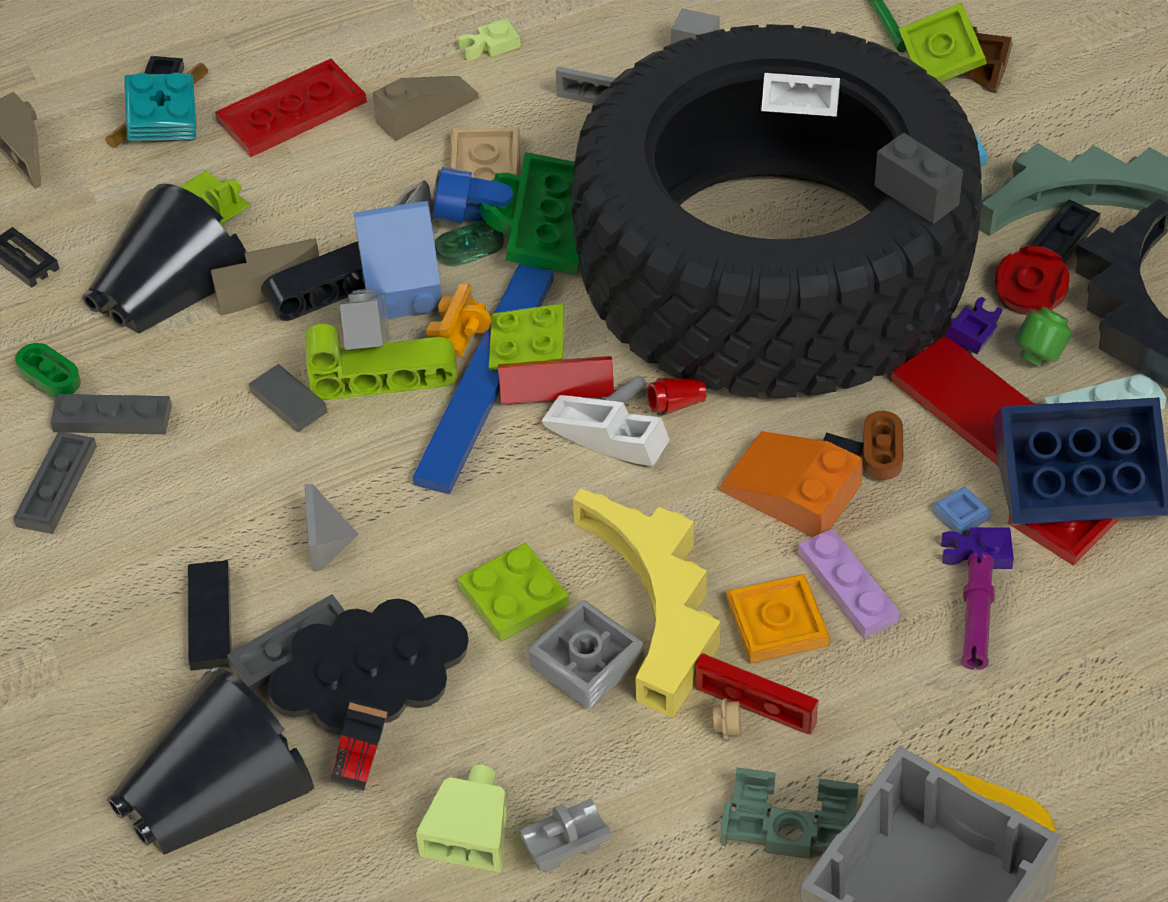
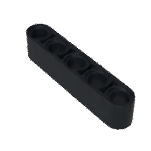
(315, 283)

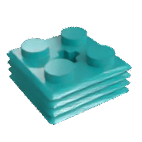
(160, 107)

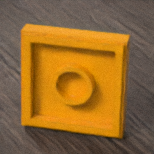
(777, 618)

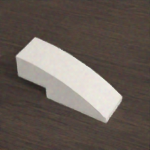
(608, 428)

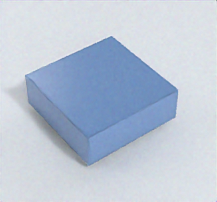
(961, 511)

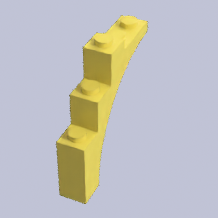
(675, 587)

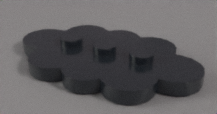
(370, 659)

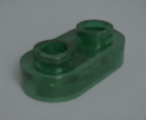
(468, 244)

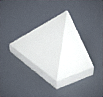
(800, 94)

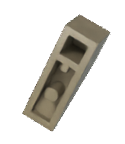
(418, 102)
(20, 137)

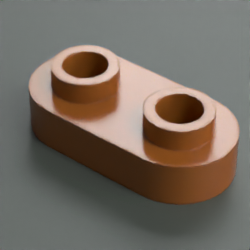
(883, 445)

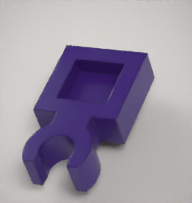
(974, 327)
(987, 540)

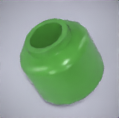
(1043, 336)

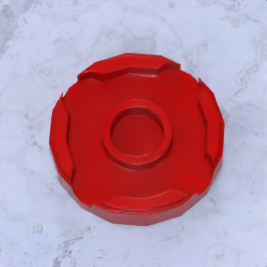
(1032, 280)

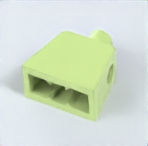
(466, 822)

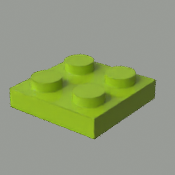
(944, 43)
(513, 591)

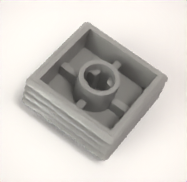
(586, 654)

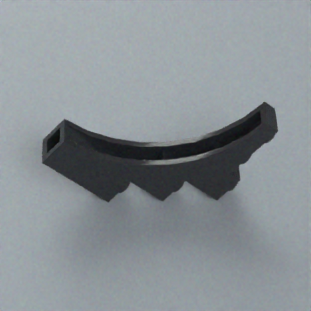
(1130, 322)

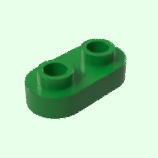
(54, 371)

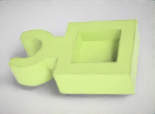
(491, 38)

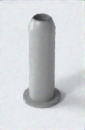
(628, 390)

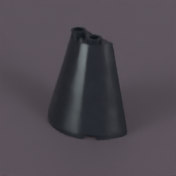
(163, 259)
(210, 767)

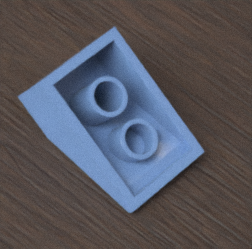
(400, 257)

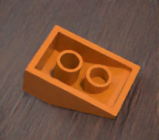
(796, 480)

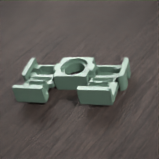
(752, 824)

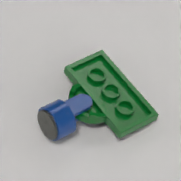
(527, 207)

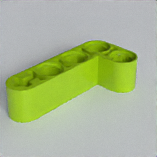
(376, 370)

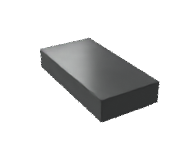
(288, 397)

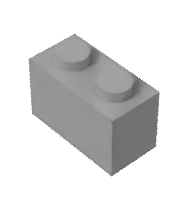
(364, 320)

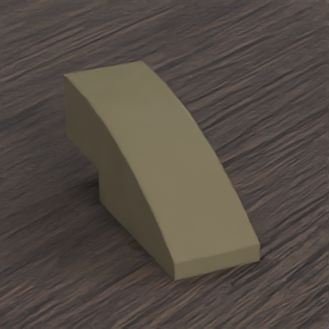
(241, 284)

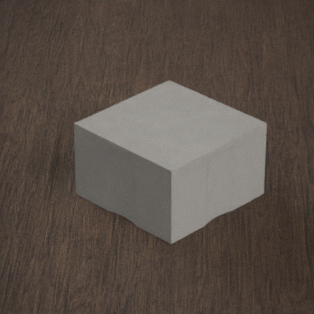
(933, 842)

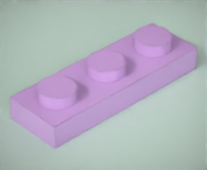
(848, 583)

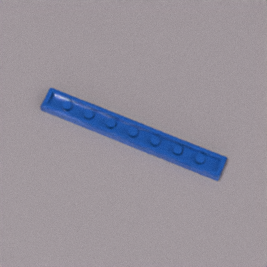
(475, 392)

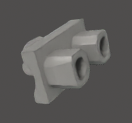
(565, 835)

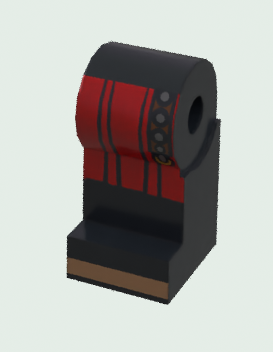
(358, 745)

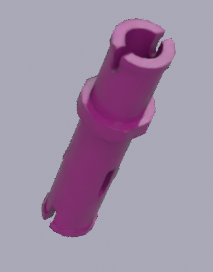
(978, 596)

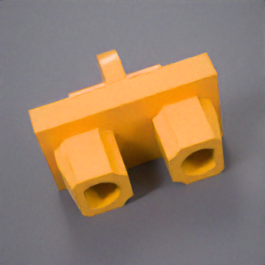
(461, 319)

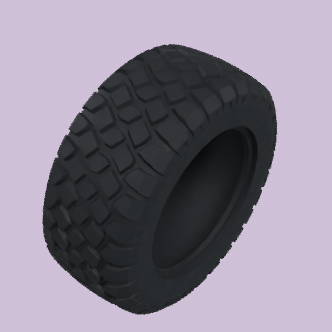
(762, 308)

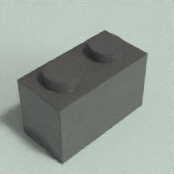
(918, 178)

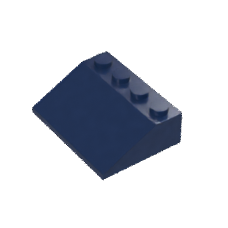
(1082, 460)

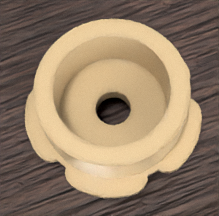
(727, 718)

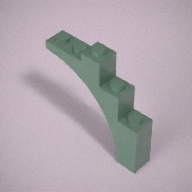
(1094, 178)

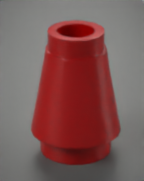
(674, 394)

